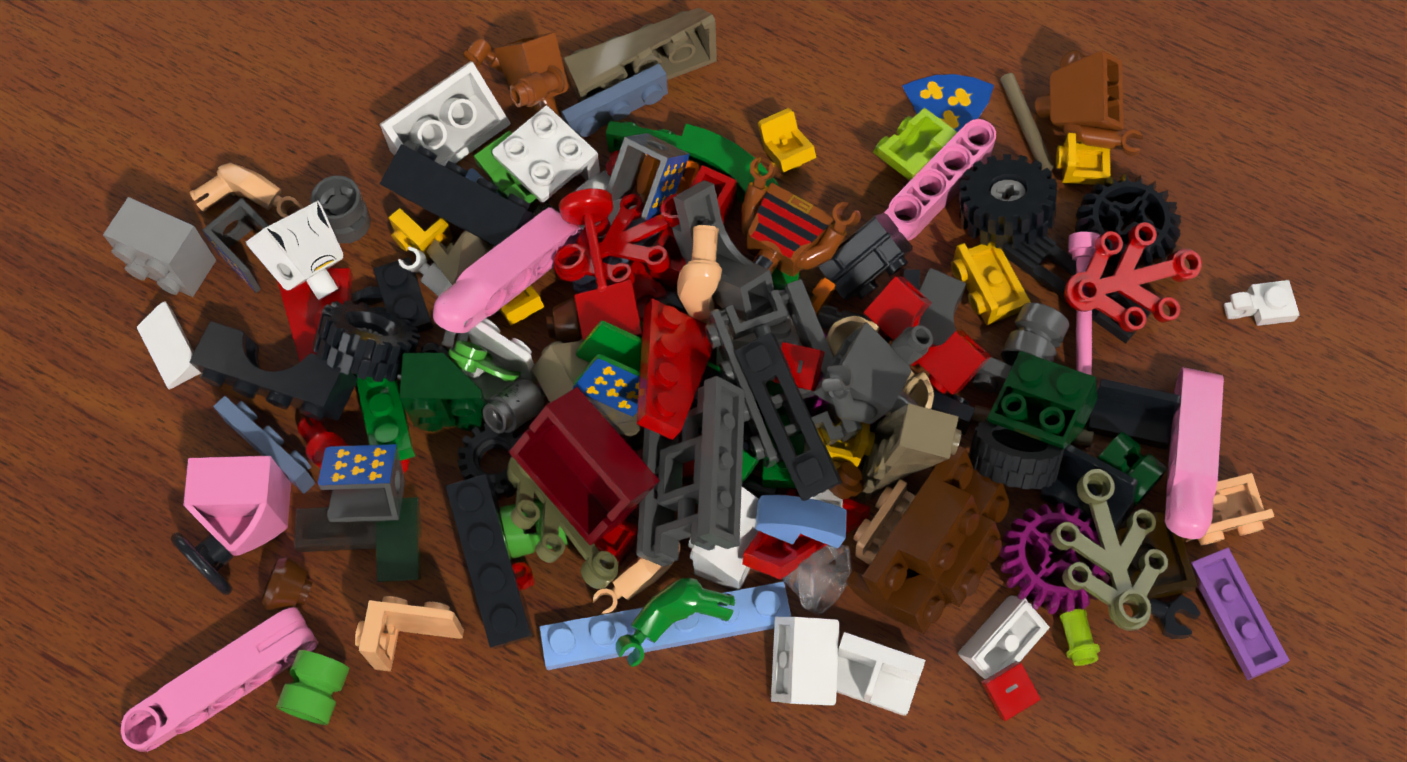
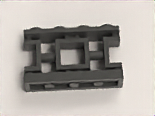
(810, 335)
(716, 478)

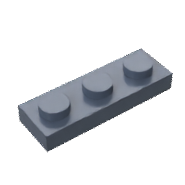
(617, 101)
(266, 442)

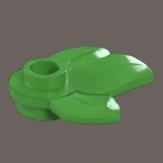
(470, 356)

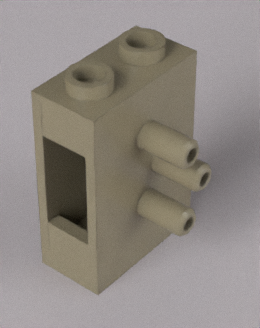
(557, 372)

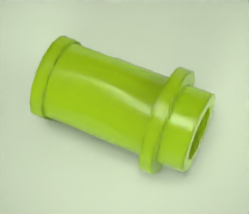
(1079, 638)

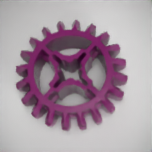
(1028, 532)

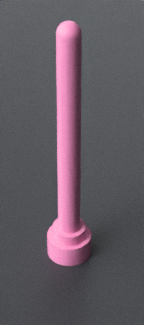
(1082, 247)

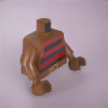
(788, 230)

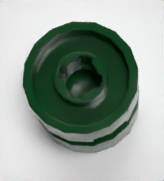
(1125, 456)

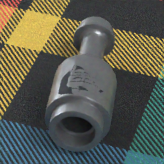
(514, 406)

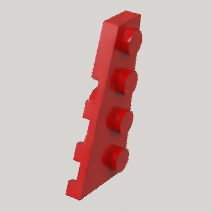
(670, 367)

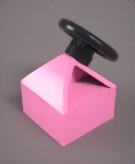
(240, 505)

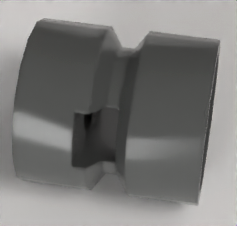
(343, 207)
(1036, 333)

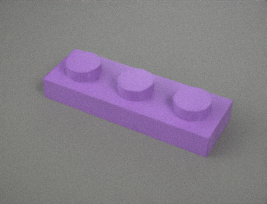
(1238, 614)

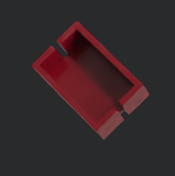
(583, 465)

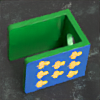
(612, 367)

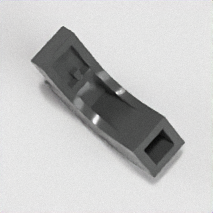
(741, 281)
(946, 296)

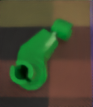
(668, 606)

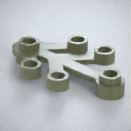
(1112, 556)
(599, 566)

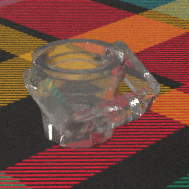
(820, 581)

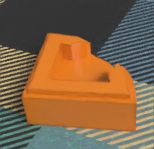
(822, 294)

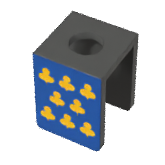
(629, 165)
(247, 220)
(364, 482)

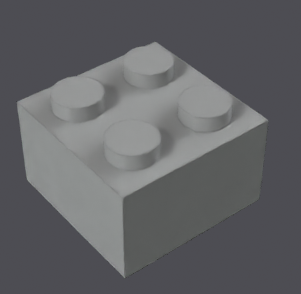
(159, 248)

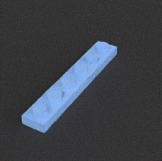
(596, 636)

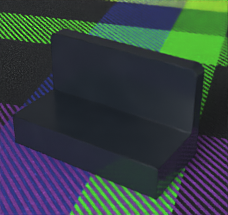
(1135, 410)
(1064, 490)

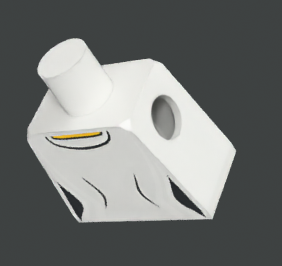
(300, 250)

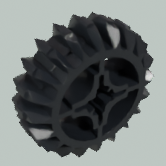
(1120, 202)

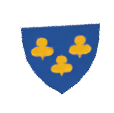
(950, 97)

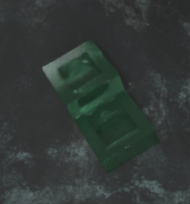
(399, 544)

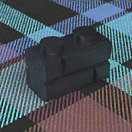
(866, 256)

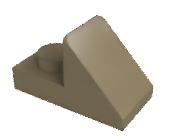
(458, 256)

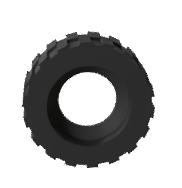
(1013, 457)

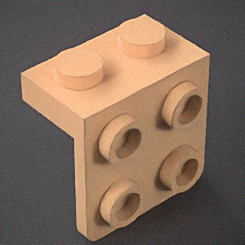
(384, 620)

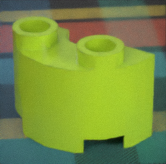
(916, 143)

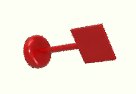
(610, 303)

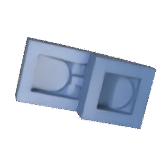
(789, 516)

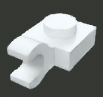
(1266, 301)

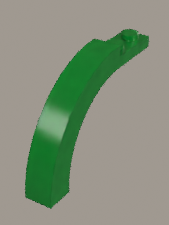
(706, 150)

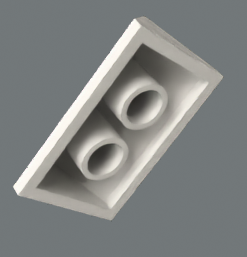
(448, 118)

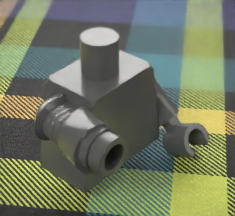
(870, 374)

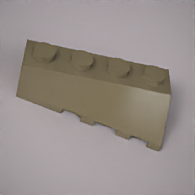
(676, 43)
(907, 444)

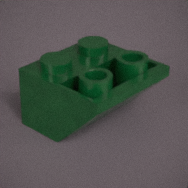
(439, 393)
(1045, 400)

